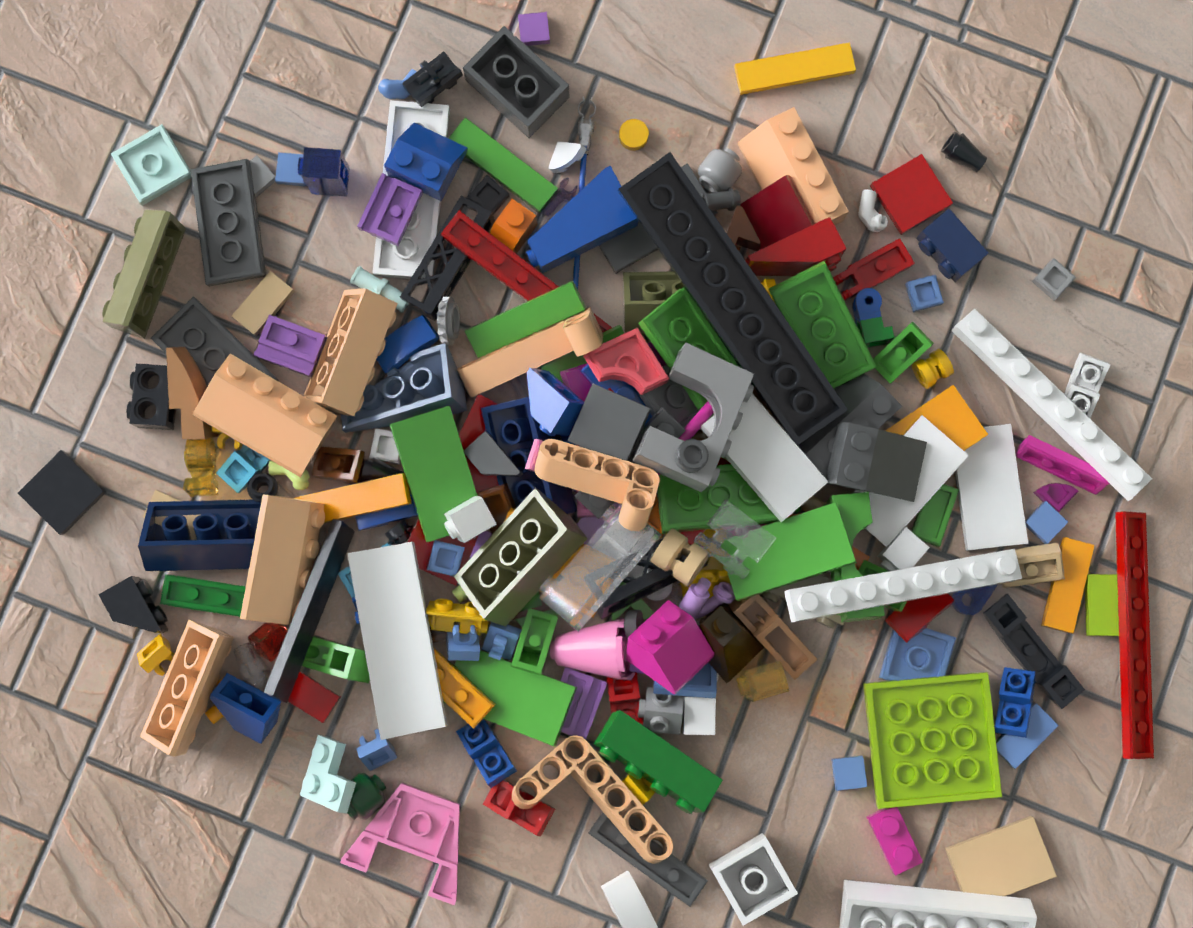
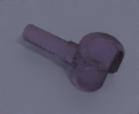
(561, 196)

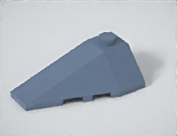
(414, 389)

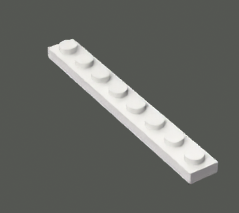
(1051, 405)
(902, 585)

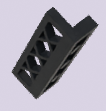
(453, 269)
(640, 587)

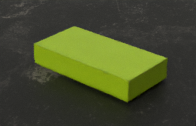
(1101, 605)

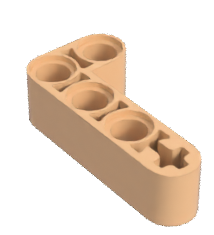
(601, 476)

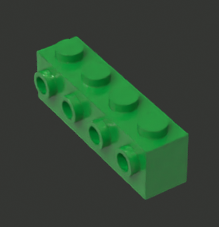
(657, 762)

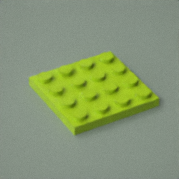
(932, 740)

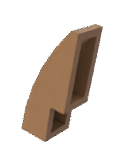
(185, 391)
(774, 634)

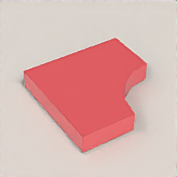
(628, 360)

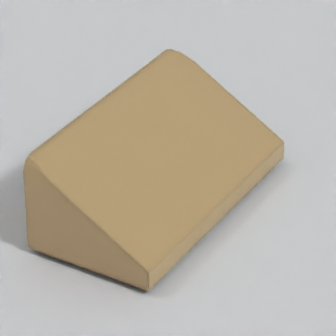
(1038, 565)

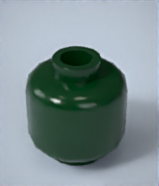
(366, 797)

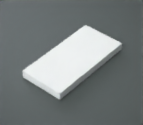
(770, 460)
(939, 463)
(991, 492)

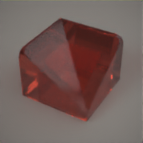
(268, 640)

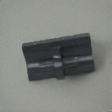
(432, 79)

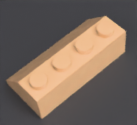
(785, 148)
(351, 351)
(264, 415)
(281, 558)
(187, 688)

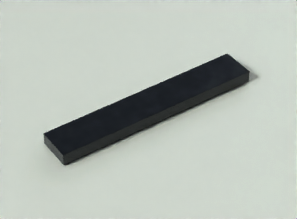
(309, 611)

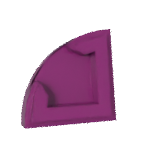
(1056, 494)

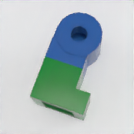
(869, 319)

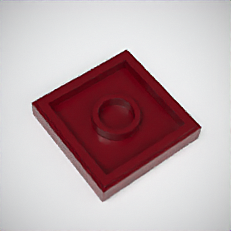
(777, 212)

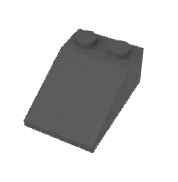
(876, 461)

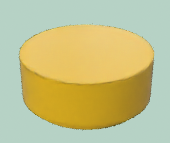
(633, 134)

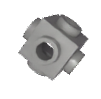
(661, 712)

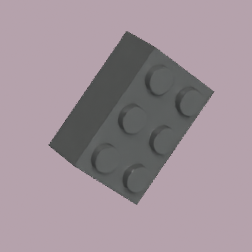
(516, 82)

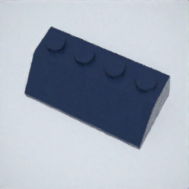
(515, 432)
(222, 531)

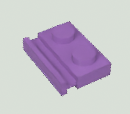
(390, 209)
(290, 345)
(584, 703)

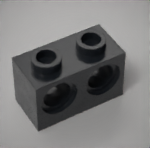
(144, 397)

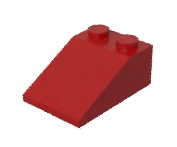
(800, 251)

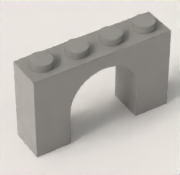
(725, 389)

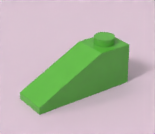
(337, 660)

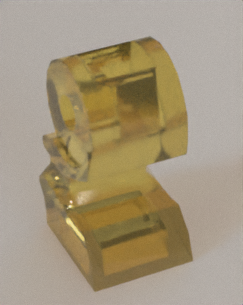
(201, 463)

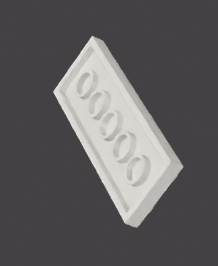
(423, 228)

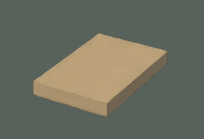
(1002, 860)

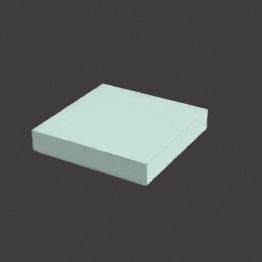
(152, 164)

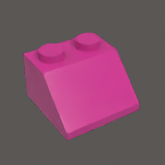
(669, 647)

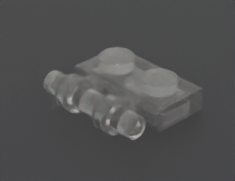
(740, 531)

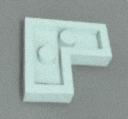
(321, 778)

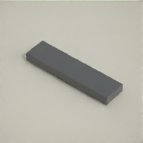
(669, 873)

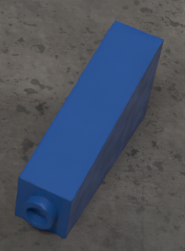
(582, 224)

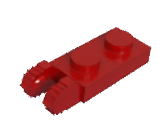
(876, 268)

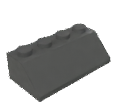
(867, 406)

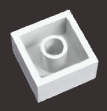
(753, 879)

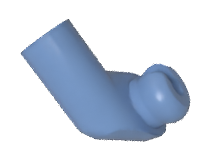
(393, 88)

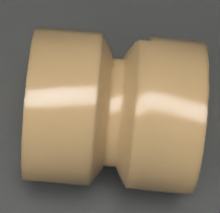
(670, 551)

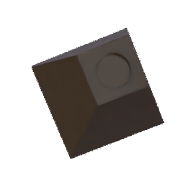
(730, 640)

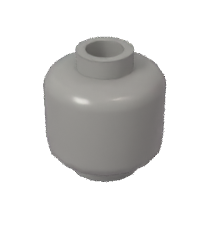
(719, 170)

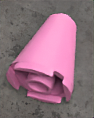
(594, 650)

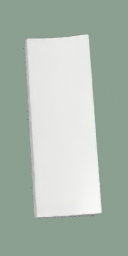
(397, 640)
(917, 907)

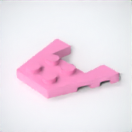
(419, 825)

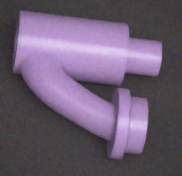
(696, 598)

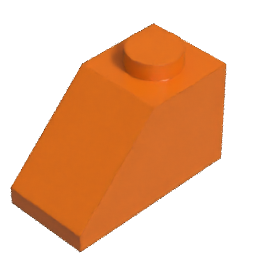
(514, 225)

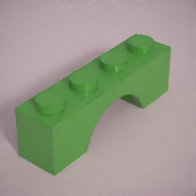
(856, 516)

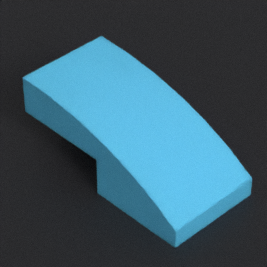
(241, 467)

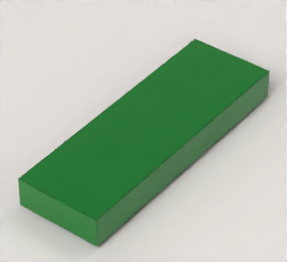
(202, 595)

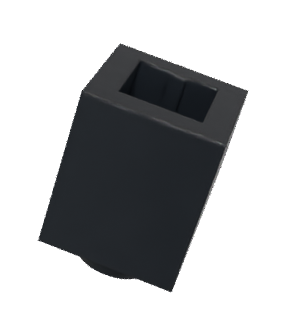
(131, 605)

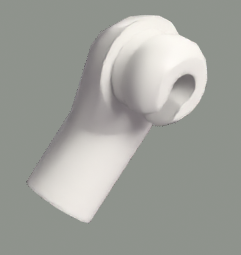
(868, 215)

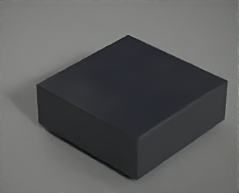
(489, 195)

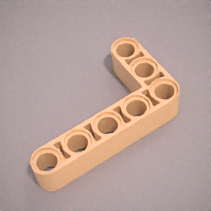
(577, 334)
(598, 793)

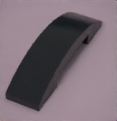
(1031, 652)

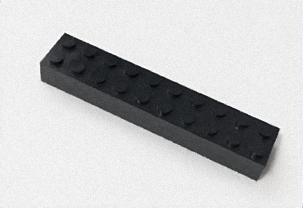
(732, 298)

